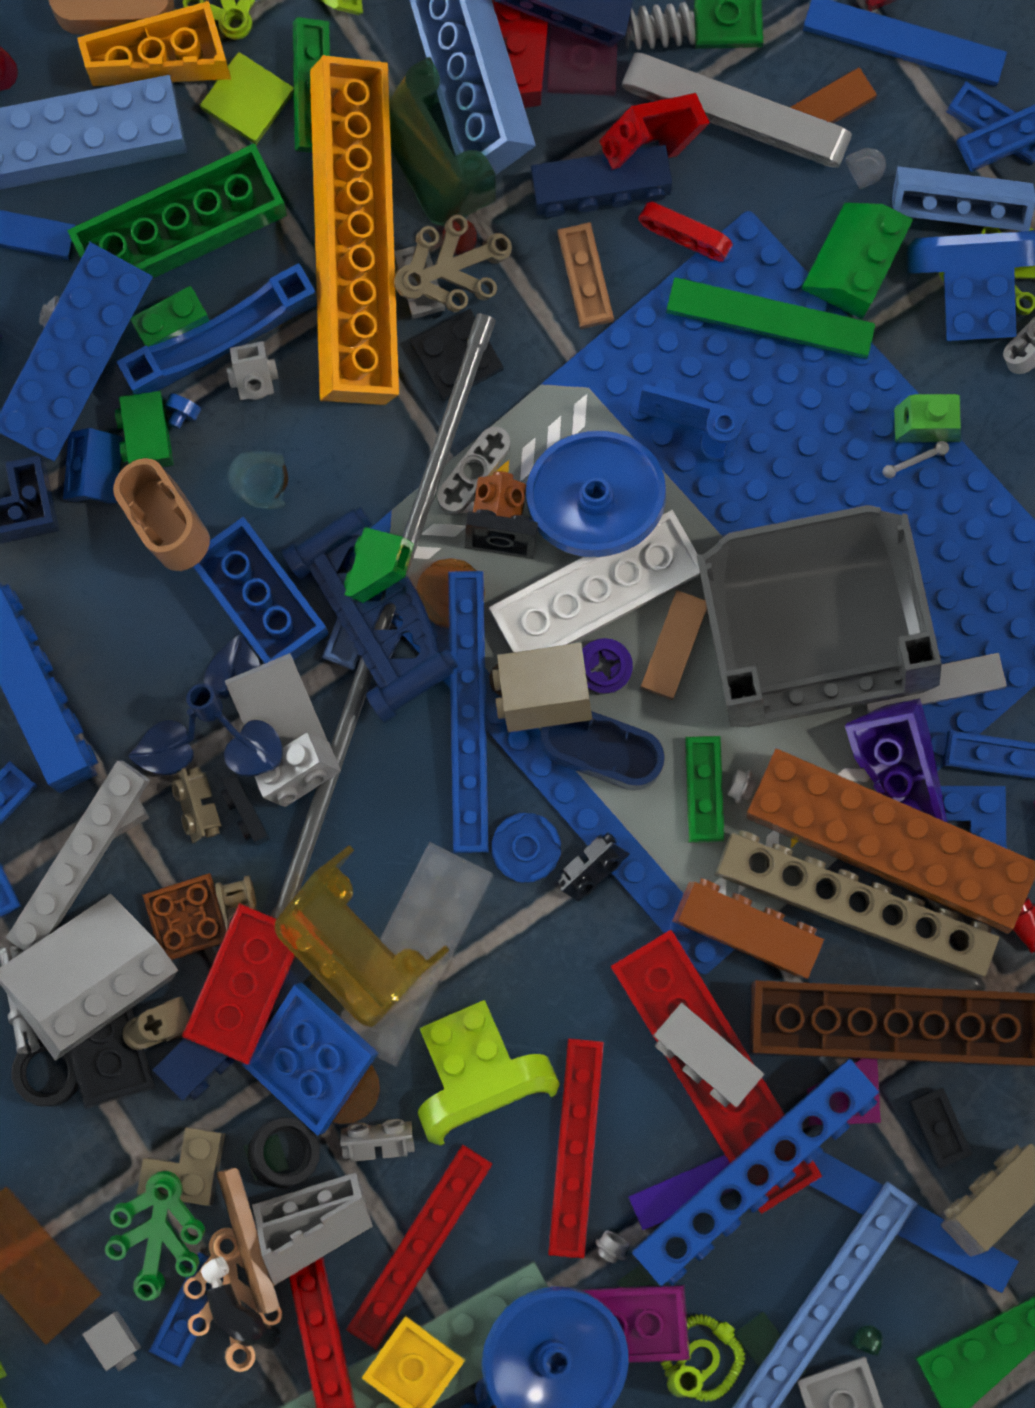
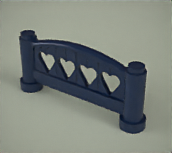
(399, 678)

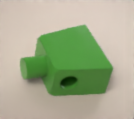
(930, 418)

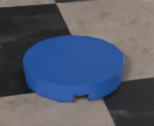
(526, 847)

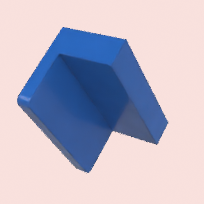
(92, 466)

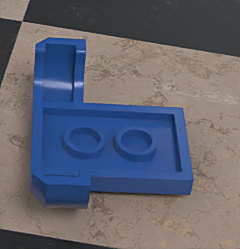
(976, 279)

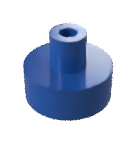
(181, 410)

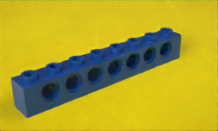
(652, 1249)

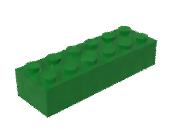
(188, 215)

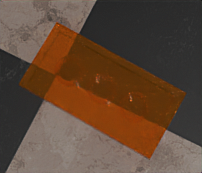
(38, 1273)

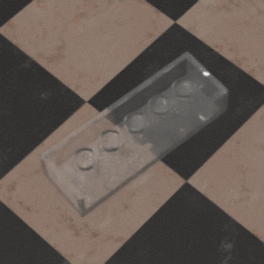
(428, 916)

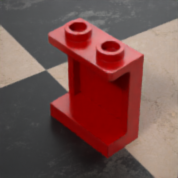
(668, 121)

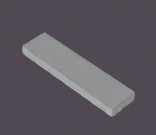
(958, 681)

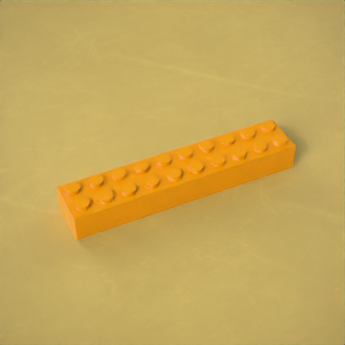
(354, 231)

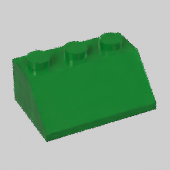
(857, 256)

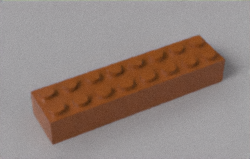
(893, 841)

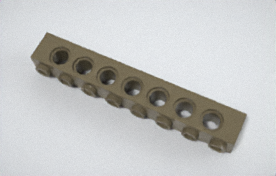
(972, 959)

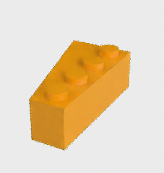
(172, 44)

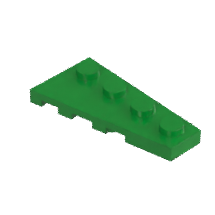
(980, 1357)

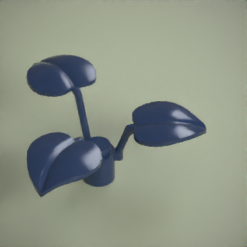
(251, 752)

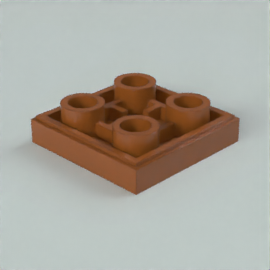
(186, 917)

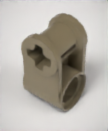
(232, 895)
(157, 1025)

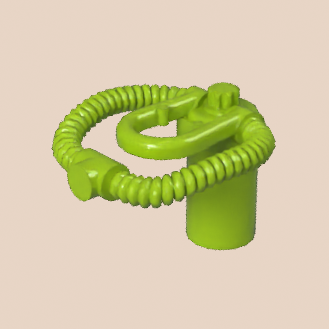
(687, 1380)

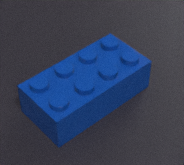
(258, 594)

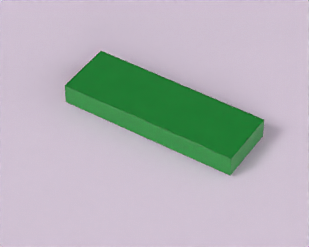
(704, 789)

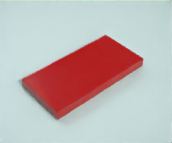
(241, 987)

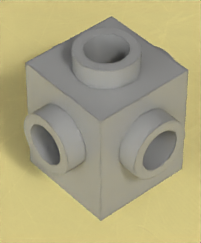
(252, 371)

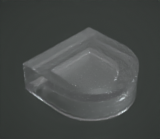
(866, 166)

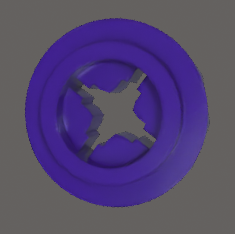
(612, 652)

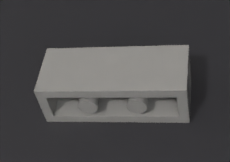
(707, 1056)

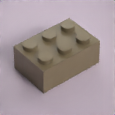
(995, 1202)

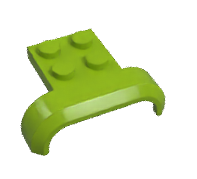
(476, 1071)

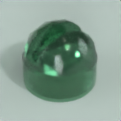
(868, 1340)

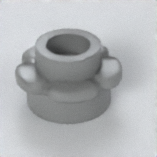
(741, 785)
(612, 1247)

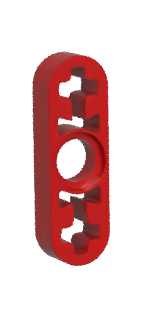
(685, 231)

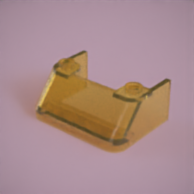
(345, 951)

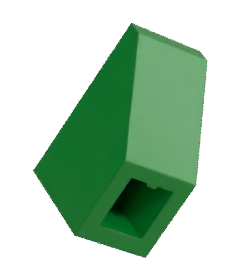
(378, 564)

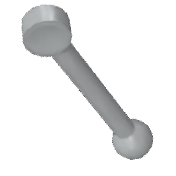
(940, 449)

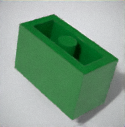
(170, 318)
(144, 428)

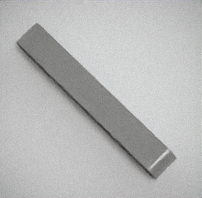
(740, 110)

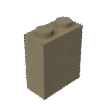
(542, 687)

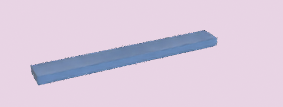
(828, 1300)

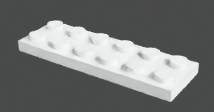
(597, 590)

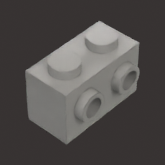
(303, 767)

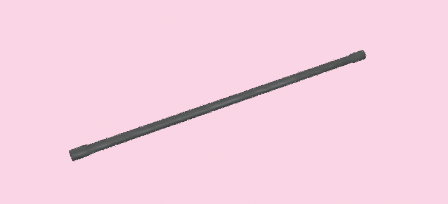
(476, 345)

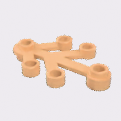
(241, 1291)

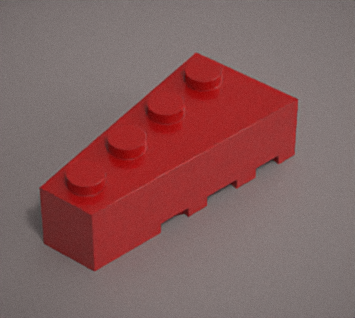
(526, 47)

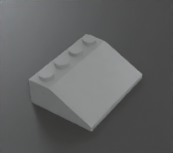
(85, 975)

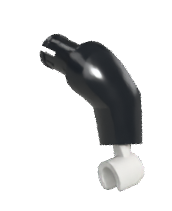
(238, 1322)

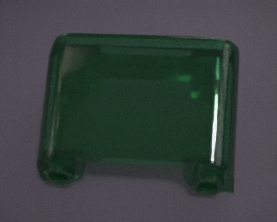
(439, 180)

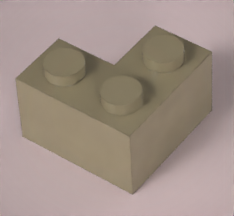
(196, 1169)

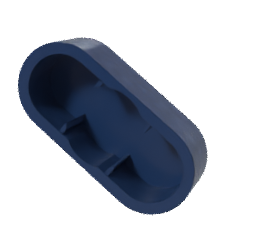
(606, 751)

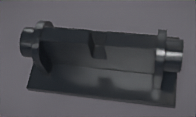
(580, 878)

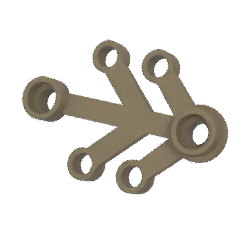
(449, 267)

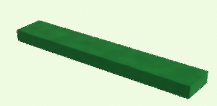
(770, 318)

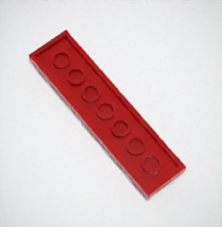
(657, 982)

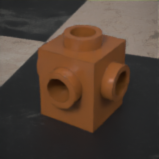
(500, 494)

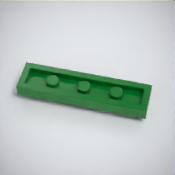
(309, 45)

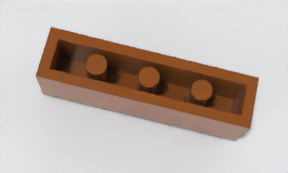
(748, 929)

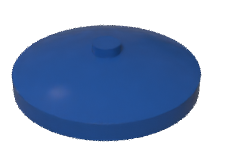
(596, 493)
(555, 1352)

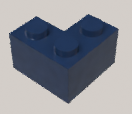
(31, 506)

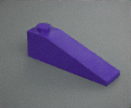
(899, 755)

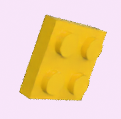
(413, 1367)

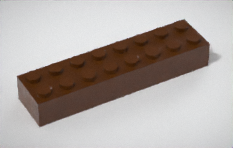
(892, 1023)

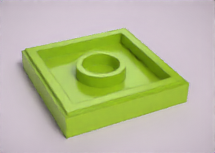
(248, 99)

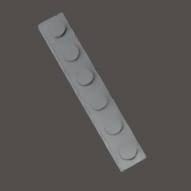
(79, 855)

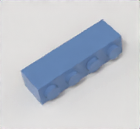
(963, 198)

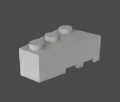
(309, 1224)

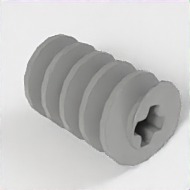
(660, 26)

